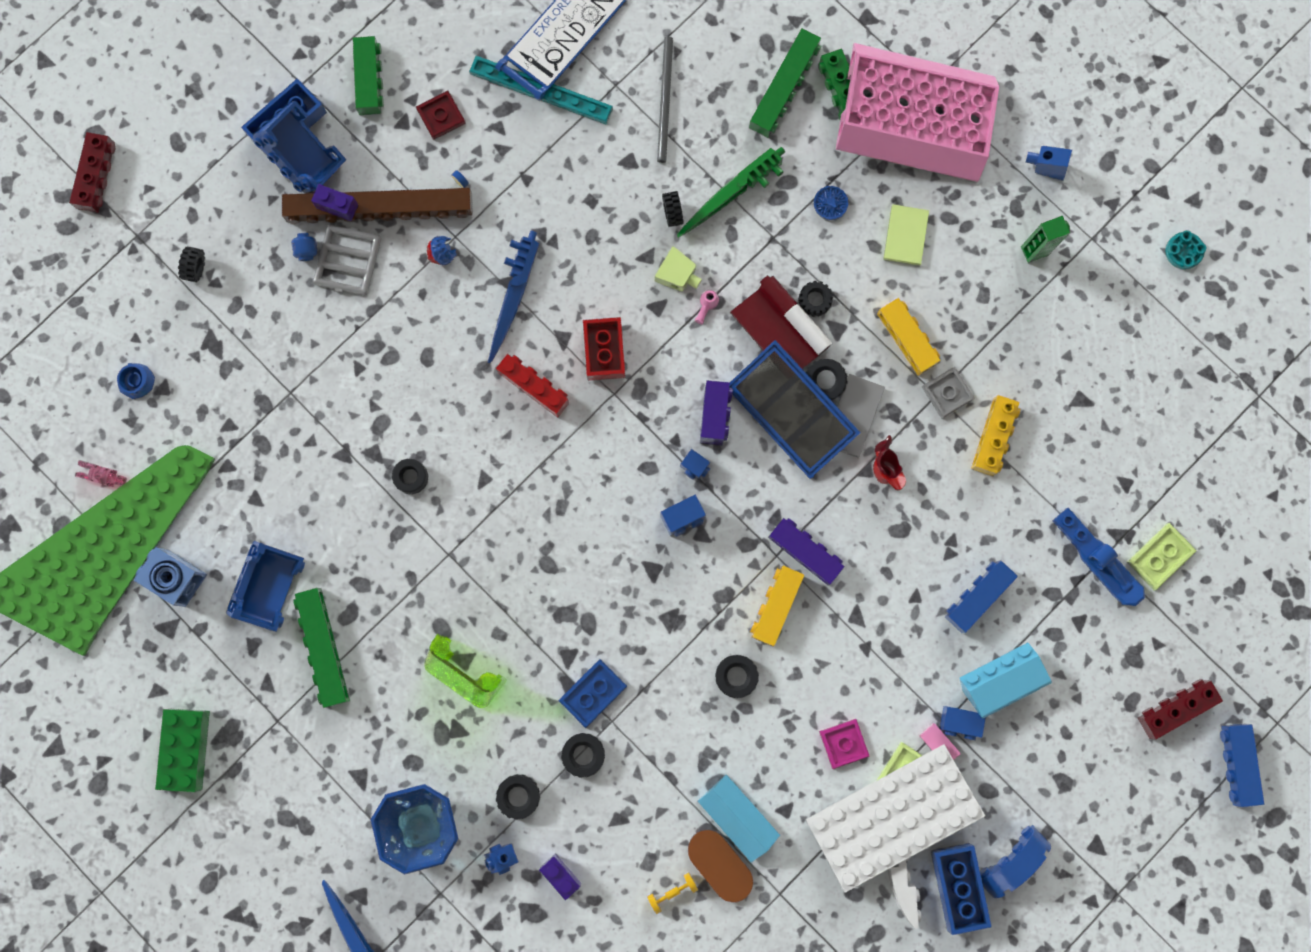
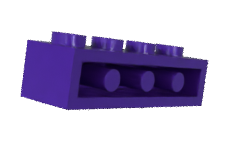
(806, 552)

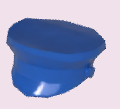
(135, 380)

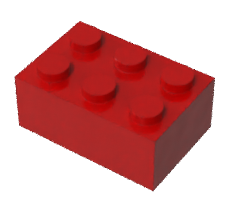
(604, 348)

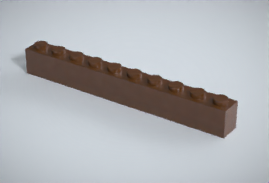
(385, 205)

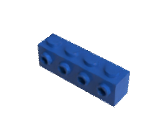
(980, 596)
(1242, 765)

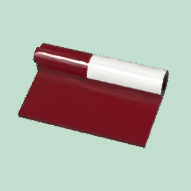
(776, 316)

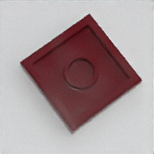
(440, 115)

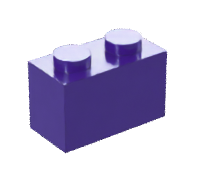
(334, 202)
(560, 876)

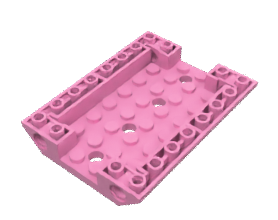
(916, 132)

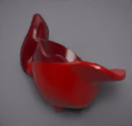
(887, 466)

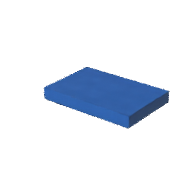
(592, 693)

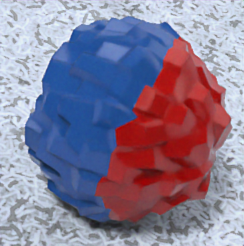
(439, 252)

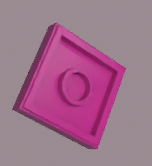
(844, 743)

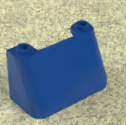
(264, 586)

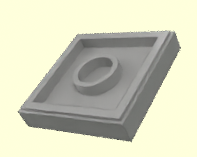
(948, 392)

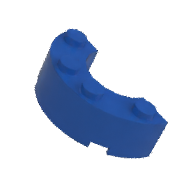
(1017, 867)

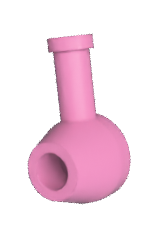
(706, 305)

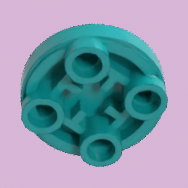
(1185, 250)

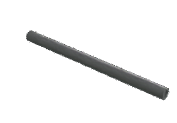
(665, 100)

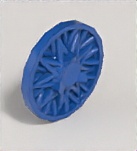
(830, 202)

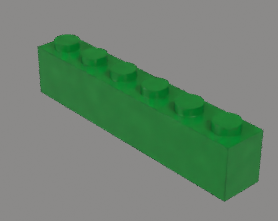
(785, 82)
(321, 647)

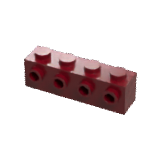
(92, 172)
(1179, 709)

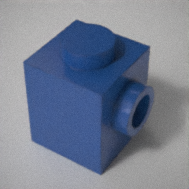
(695, 465)

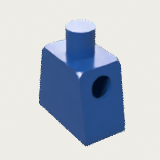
(1050, 161)

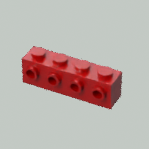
(533, 386)

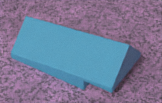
(739, 818)

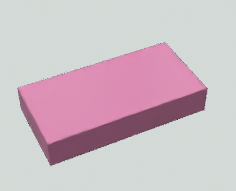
(935, 738)

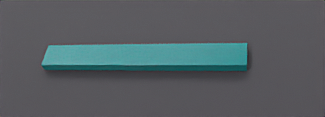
(555, 95)

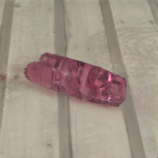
(109, 476)

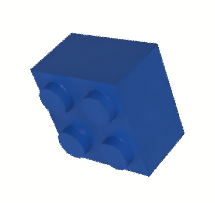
(683, 515)

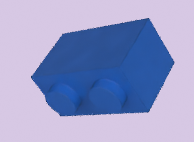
(963, 722)

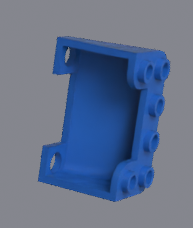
(297, 149)

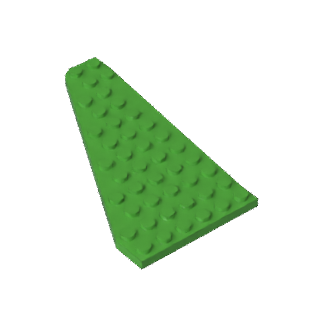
(85, 568)

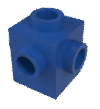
(500, 858)

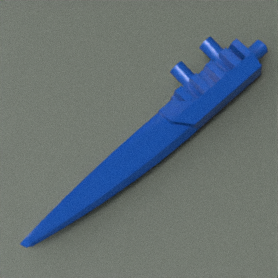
(520, 272)
(351, 933)

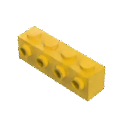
(995, 435)

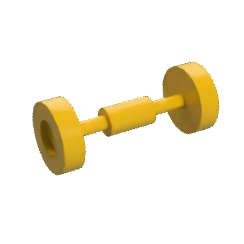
(672, 893)

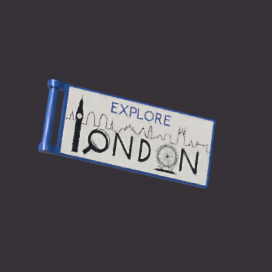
(556, 41)

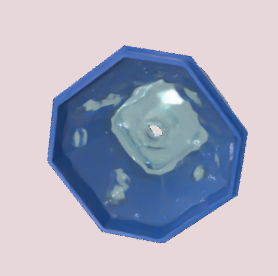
(398, 839)

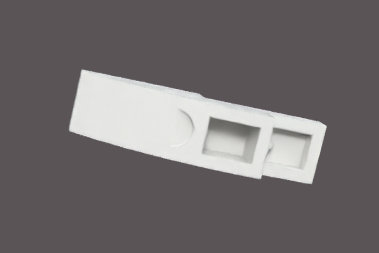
(905, 893)

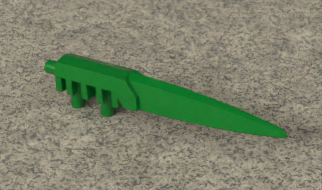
(737, 186)

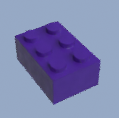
(715, 413)

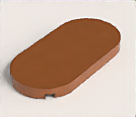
(720, 865)

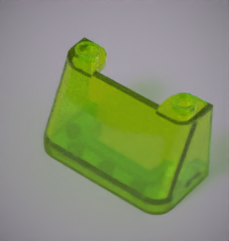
(438, 665)

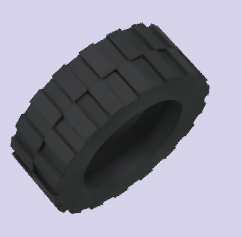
(837, 369)
(736, 661)
(568, 752)
(503, 792)

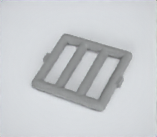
(327, 246)

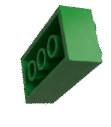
(182, 750)

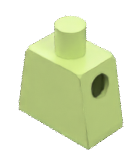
(677, 271)

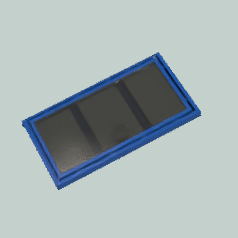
(793, 409)

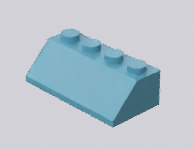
(1005, 680)

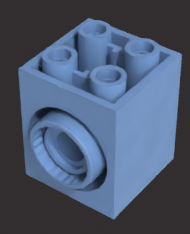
(169, 577)

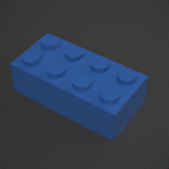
(294, 92)
(960, 888)

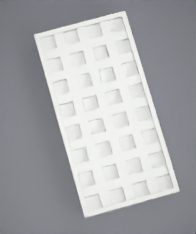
(894, 818)

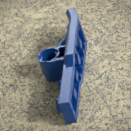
(1101, 560)

